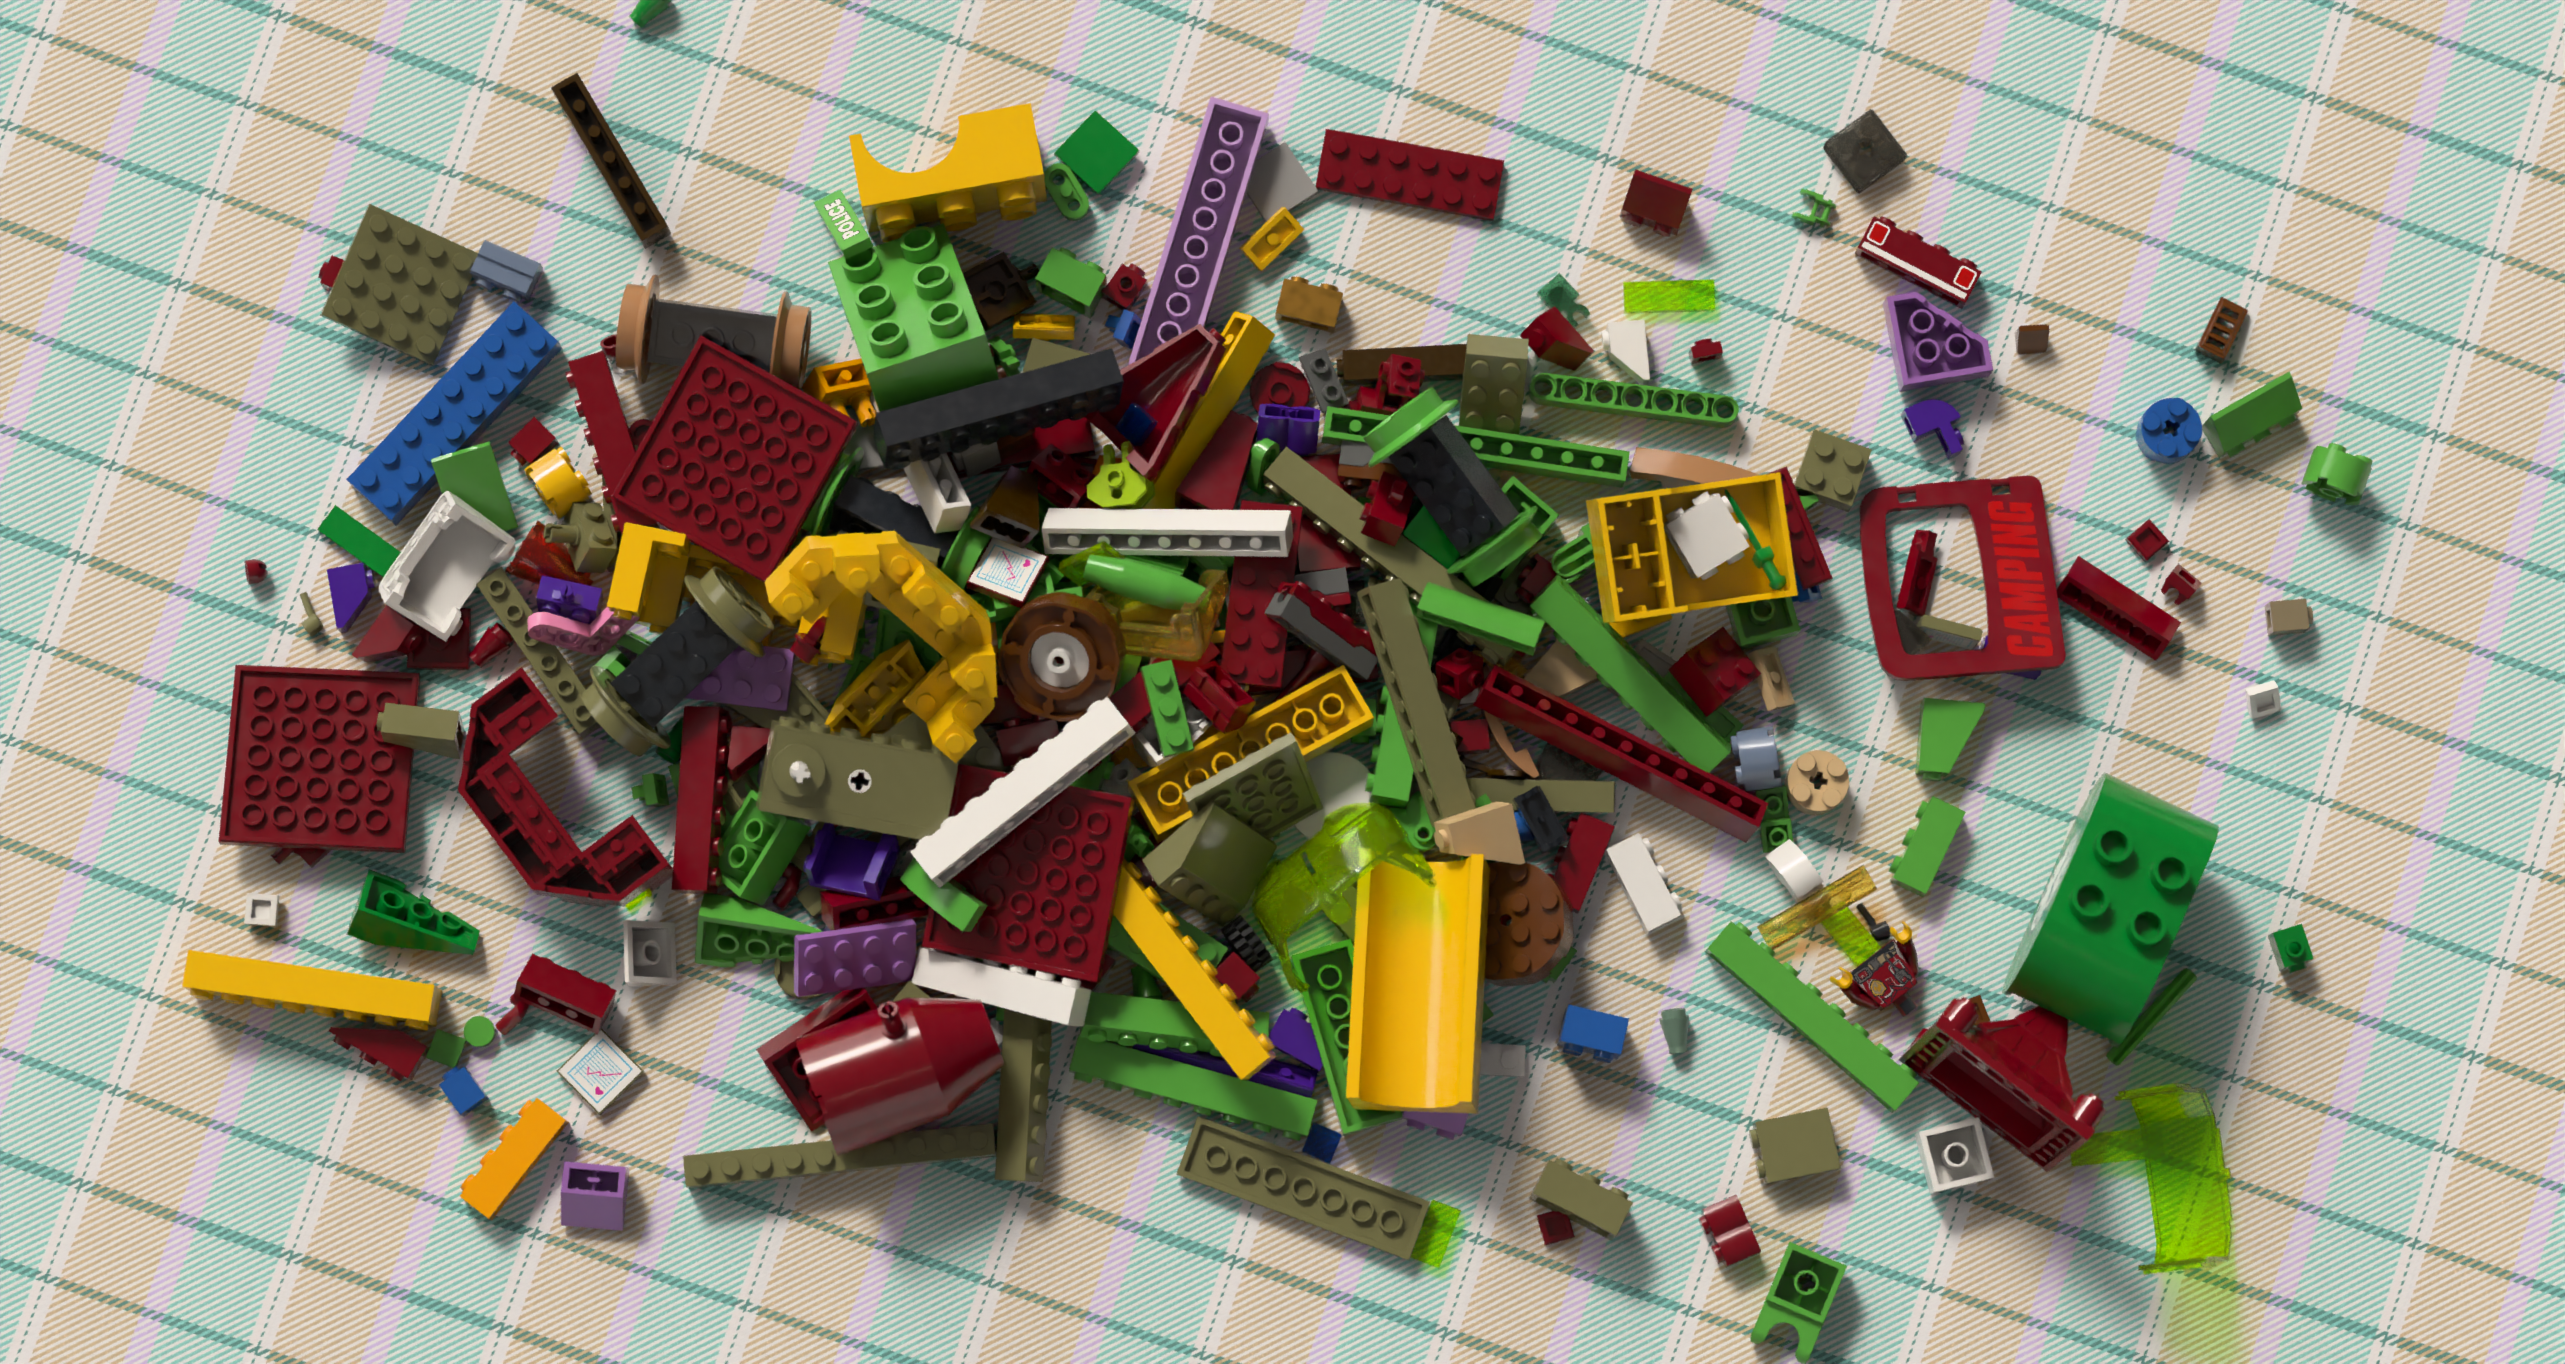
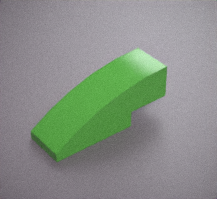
(949, 901)

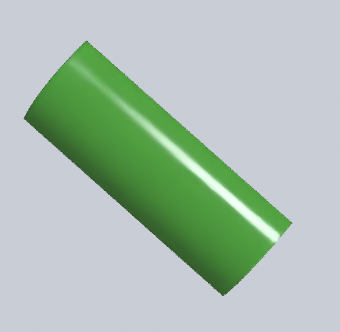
(1480, 618)

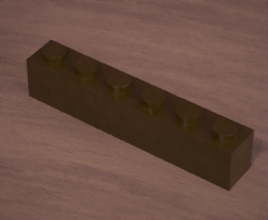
(611, 160)

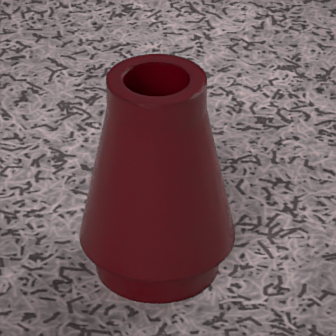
(492, 643)

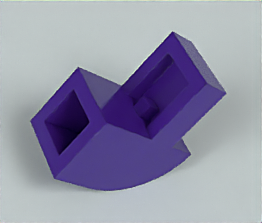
(1935, 417)

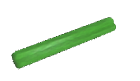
(2152, 1015)

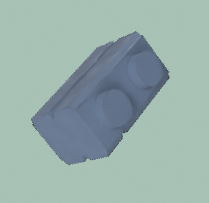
(505, 271)

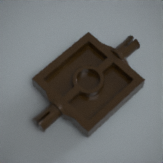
(999, 289)

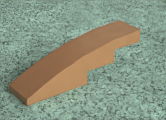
(1681, 469)

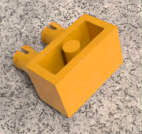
(843, 386)

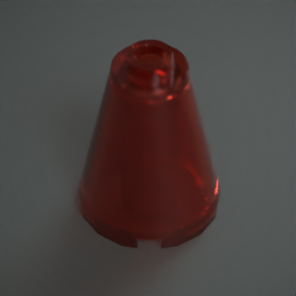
(547, 559)

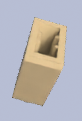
(1561, 671)
(1484, 831)

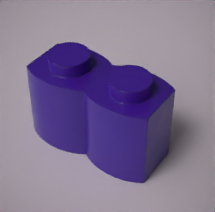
(1289, 427)

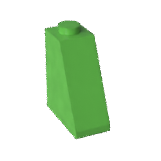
(1943, 734)

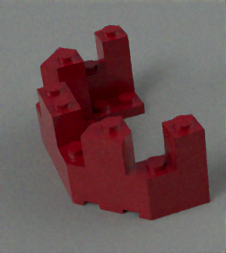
(524, 826)

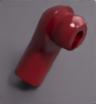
(790, 887)
(513, 1017)

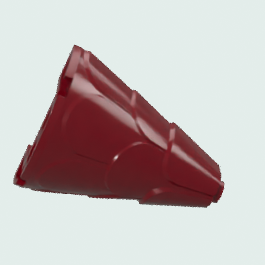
(1168, 389)

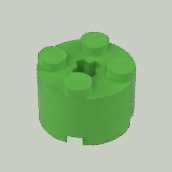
(2337, 474)

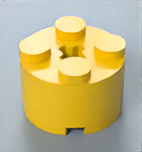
(557, 482)

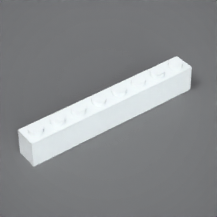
(1169, 531)
(1022, 791)

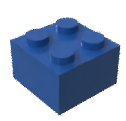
(1592, 1033)

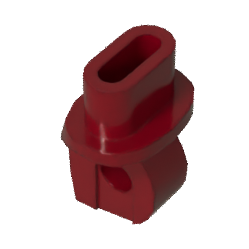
(809, 644)

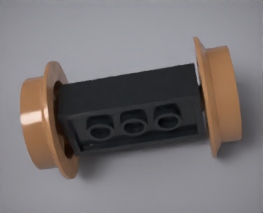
(669, 329)

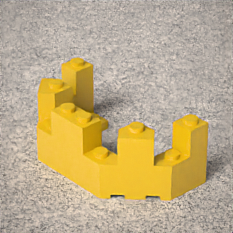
(652, 585)
(963, 682)

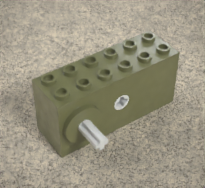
(811, 772)

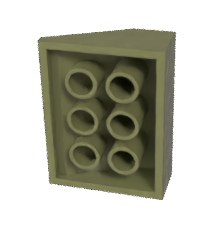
(1212, 862)

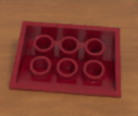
(784, 1059)

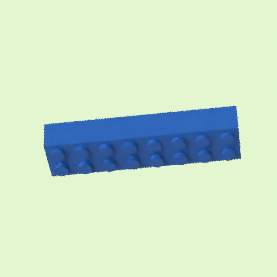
(455, 412)

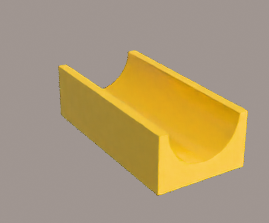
(1418, 988)

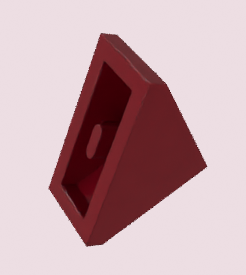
(746, 749)

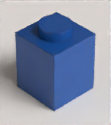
(463, 1090)

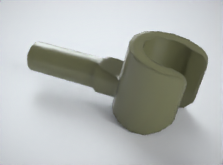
(312, 624)

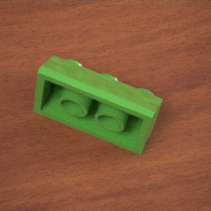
(2253, 416)
(758, 849)

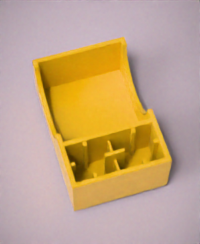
(987, 170)
(1643, 573)

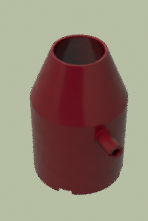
(898, 1067)

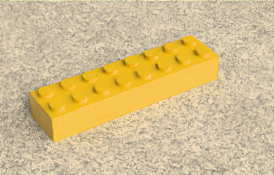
(1316, 715)
(311, 988)

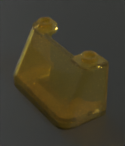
(1168, 632)

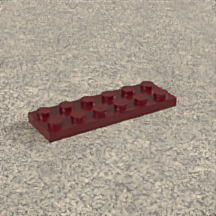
(1409, 174)
(1252, 640)

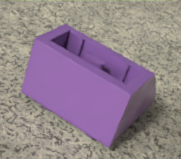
(594, 1195)

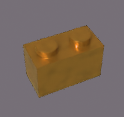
(1309, 304)

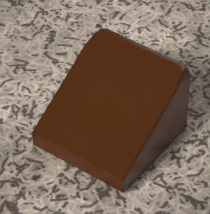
(2032, 339)

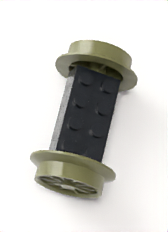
(677, 661)

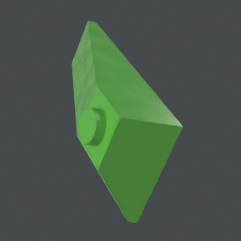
(743, 932)

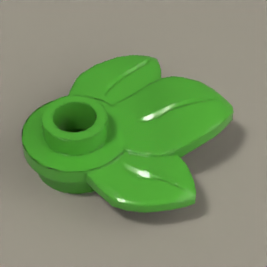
(1414, 820)

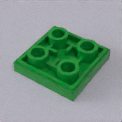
(1096, 152)

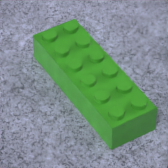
(1329, 1010)

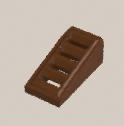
(2210, 350)

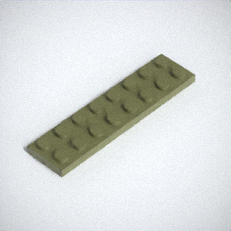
(1303, 1188)

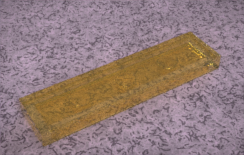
(1817, 907)

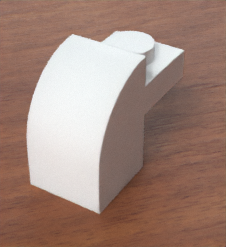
(1794, 871)

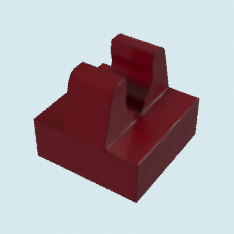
(2183, 582)

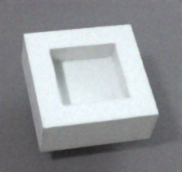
(2263, 699)
(261, 909)

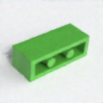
(1926, 845)

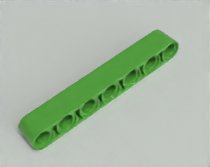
(1647, 394)

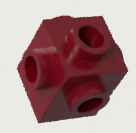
(1459, 673)

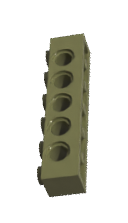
(544, 657)

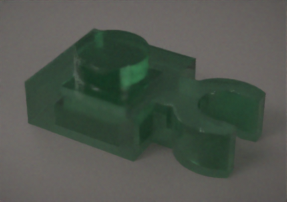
(1562, 296)

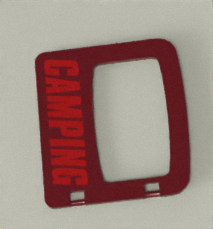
(2016, 573)

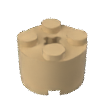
(1831, 773)

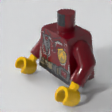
(1884, 976)

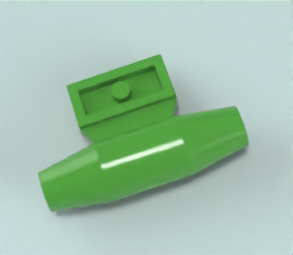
(1145, 578)

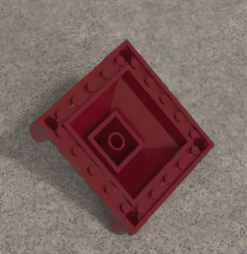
(2009, 1078)

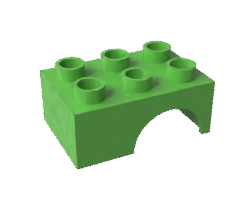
(913, 318)

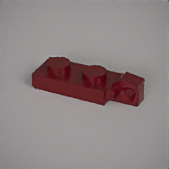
(1918, 574)

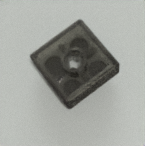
(1865, 170)

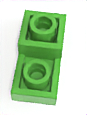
(1776, 823)

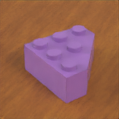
(1932, 345)

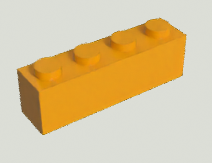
(513, 1159)

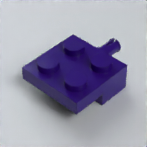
(569, 599)

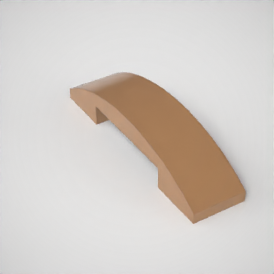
(1520, 760)

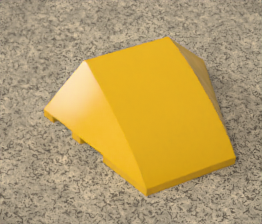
(878, 693)

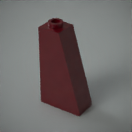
(1221, 468)

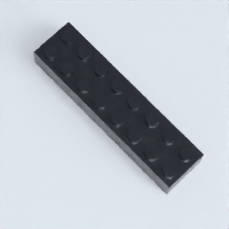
(998, 409)

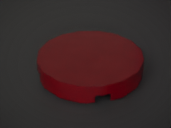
(1279, 385)

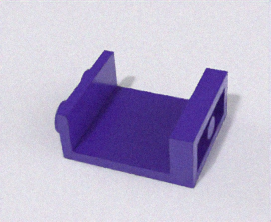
(851, 863)

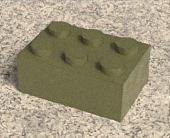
(1493, 383)
(1581, 1198)

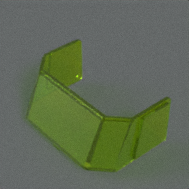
(2190, 1183)

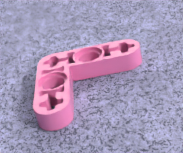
(586, 638)

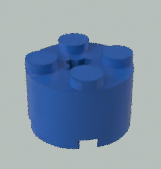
(2169, 447)

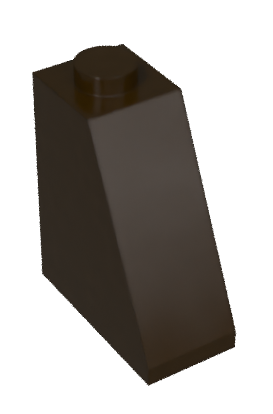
(1011, 509)

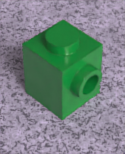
(2291, 948)

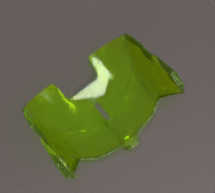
(1341, 853)

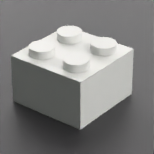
(1954, 1155)

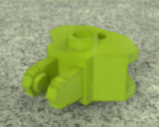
(1120, 483)

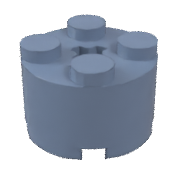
(1757, 758)

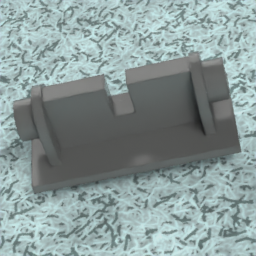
(1323, 380)

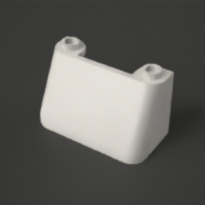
(444, 565)

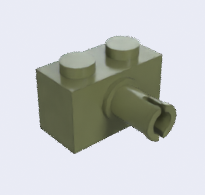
(586, 537)

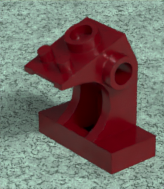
(1397, 385)

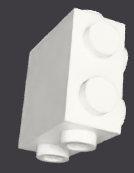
(1706, 535)

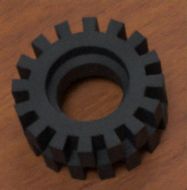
(1246, 943)

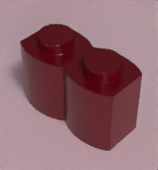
(1730, 1231)

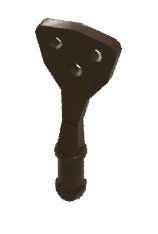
(1490, 772)

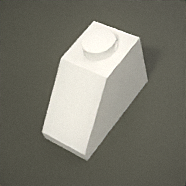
(1628, 348)

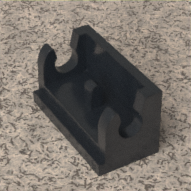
(1540, 819)

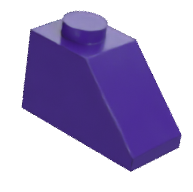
(350, 592)
(1296, 1038)

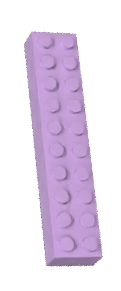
(1202, 224)

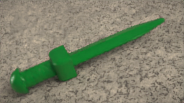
(1762, 557)

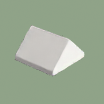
(649, 953)

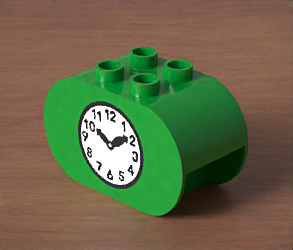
(2111, 908)

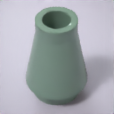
(1675, 1029)

